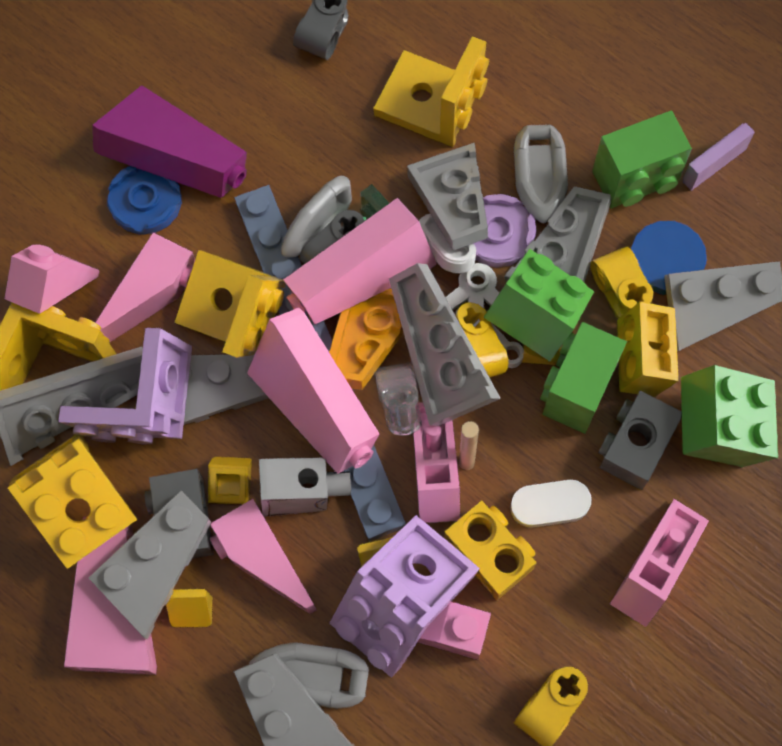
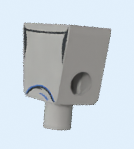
(283, 489)

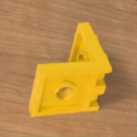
(450, 90)
(254, 303)
(25, 332)
(63, 476)

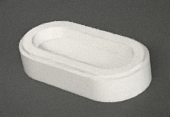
(450, 260)
(550, 503)

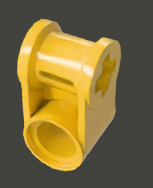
(621, 279)
(483, 338)
(549, 713)

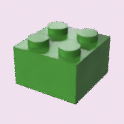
(641, 159)
(540, 304)
(583, 376)
(729, 416)

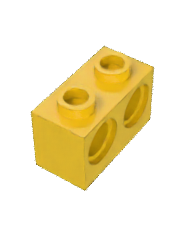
(651, 349)
(485, 552)

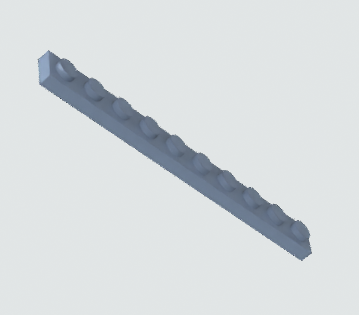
(369, 483)

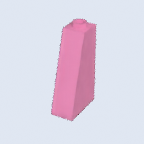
(359, 263)
(312, 392)
(98, 632)

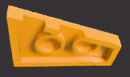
(365, 337)

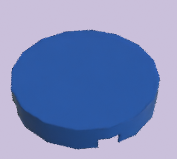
(143, 201)
(668, 249)

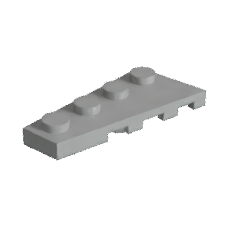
(441, 354)
(32, 409)

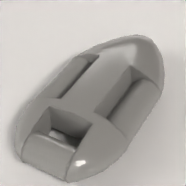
(540, 170)
(316, 215)
(322, 672)

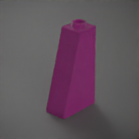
(169, 143)

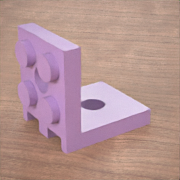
(159, 397)
(394, 604)

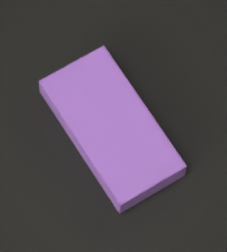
(718, 156)

